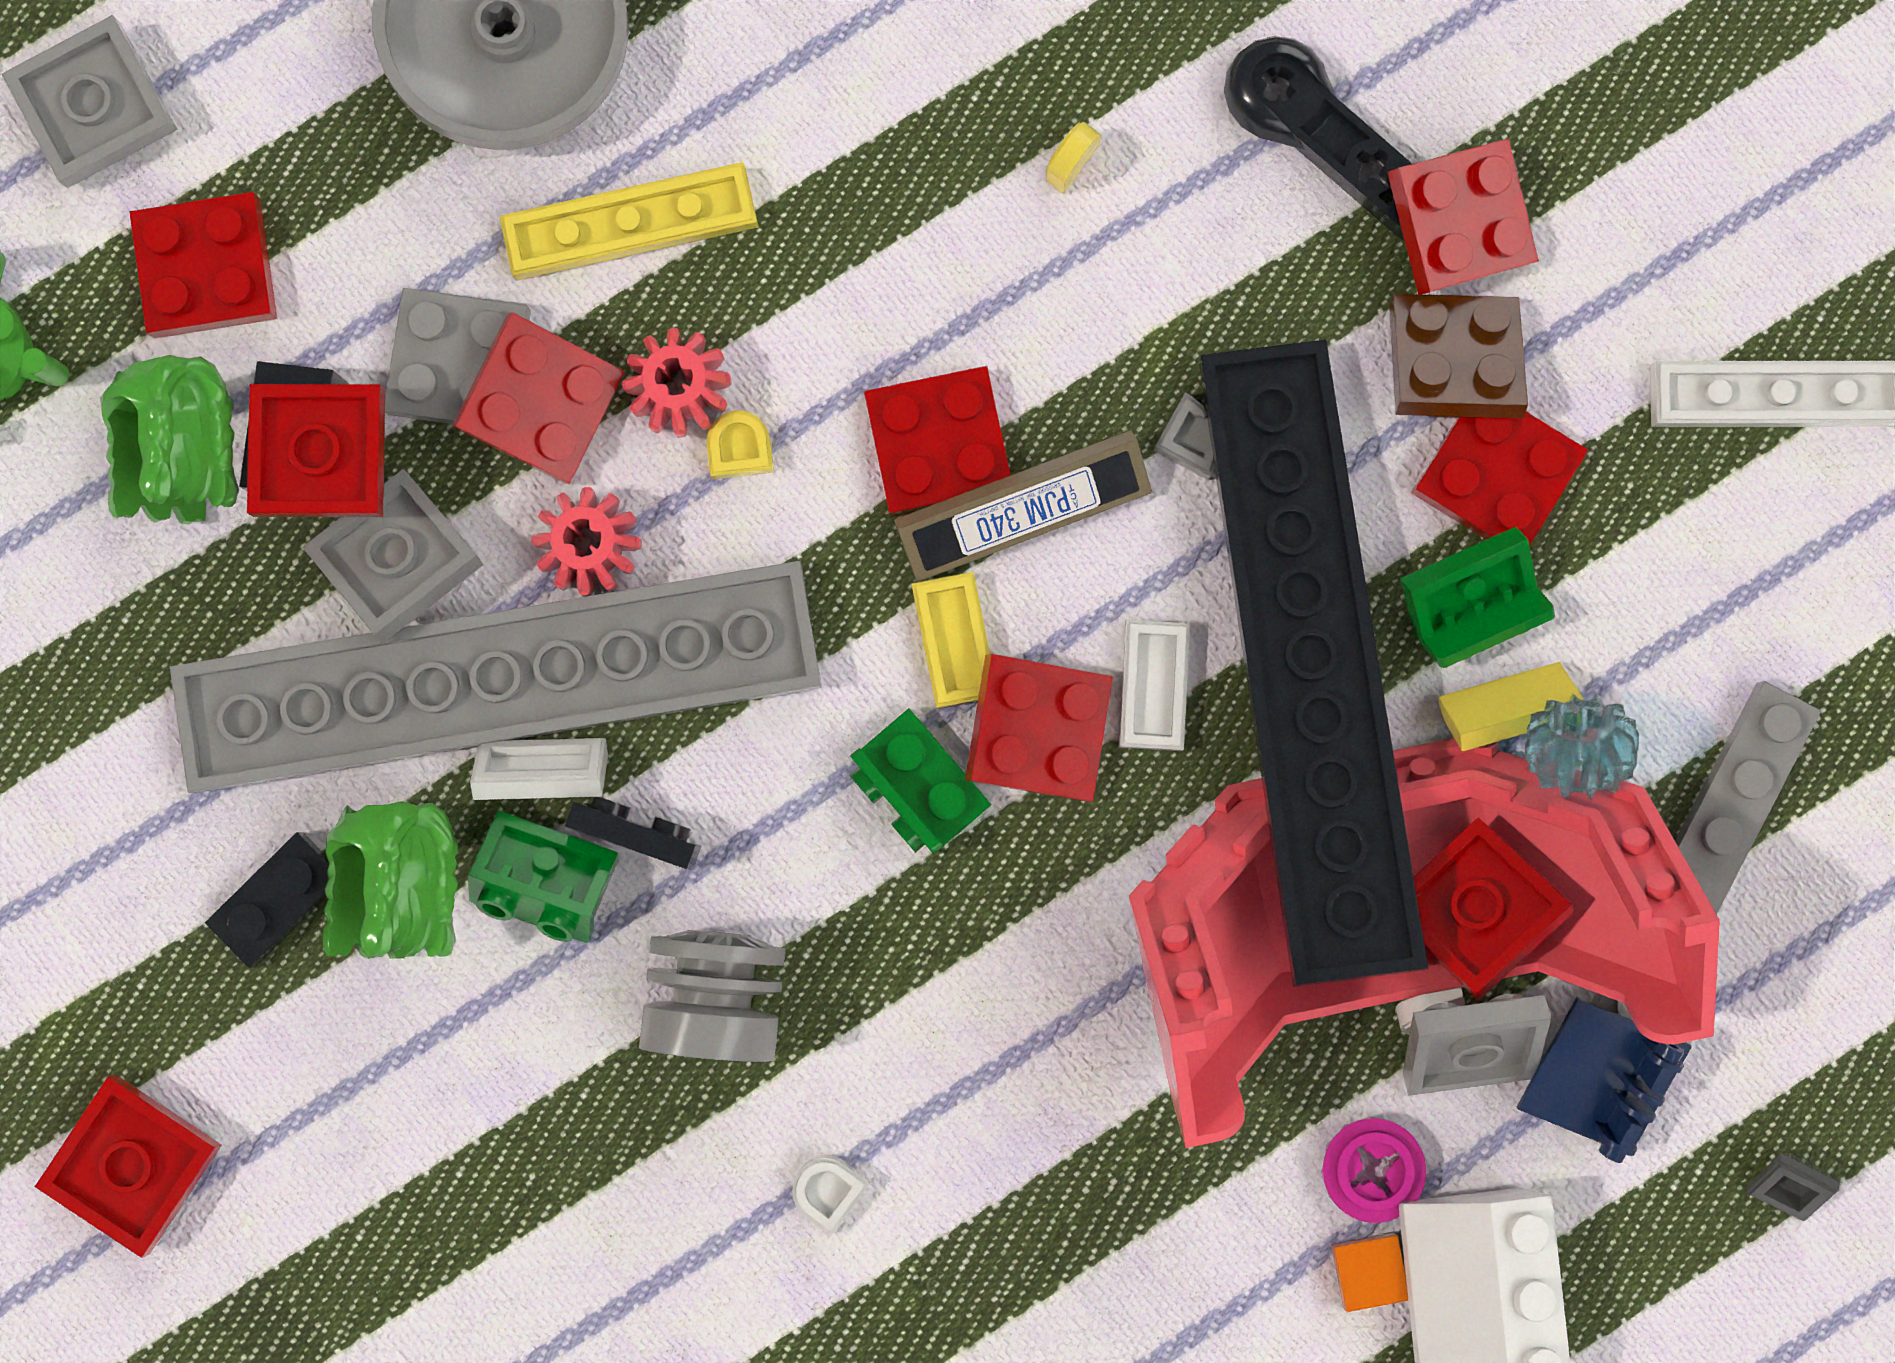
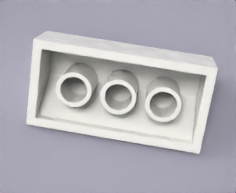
(1484, 1278)

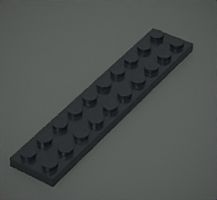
(1311, 665)

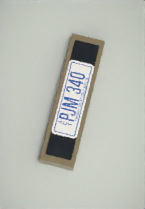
(1023, 506)

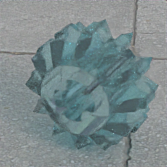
(1582, 746)

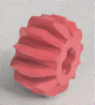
(698, 369)
(603, 524)

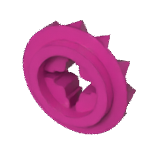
(1403, 1175)

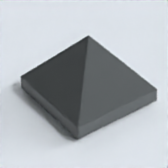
(1793, 1186)

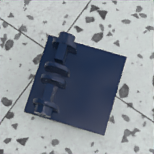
(1602, 1079)

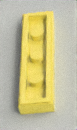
(628, 221)

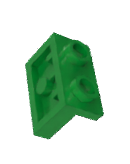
(918, 782)
(540, 878)

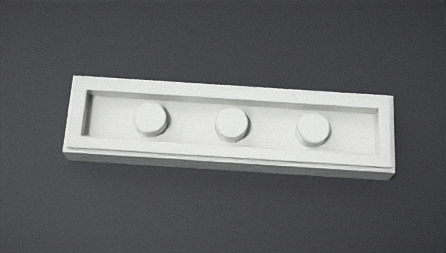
(1772, 393)

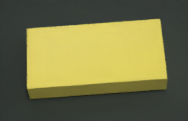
(952, 637)
(1503, 705)

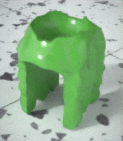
(169, 439)
(391, 882)

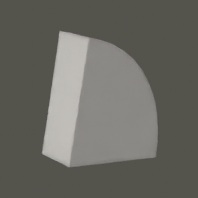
(1188, 438)

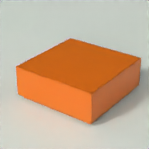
(1370, 1272)

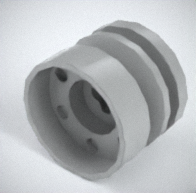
(712, 998)

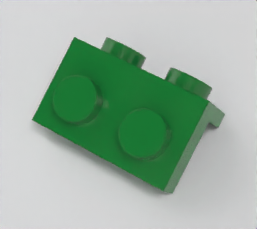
(1476, 598)

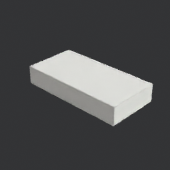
(1154, 685)
(540, 769)

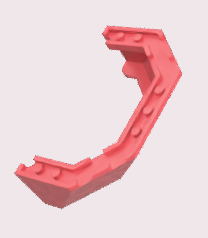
(1221, 953)

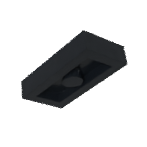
(609, 822)
(273, 901)

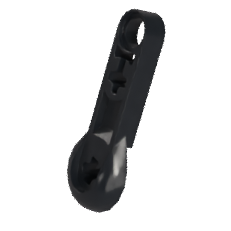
(1311, 120)

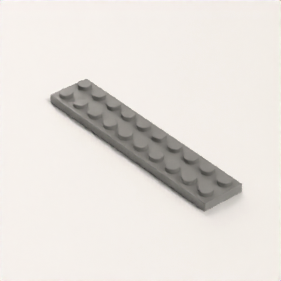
(495, 677)

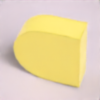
(1072, 156)
(739, 446)

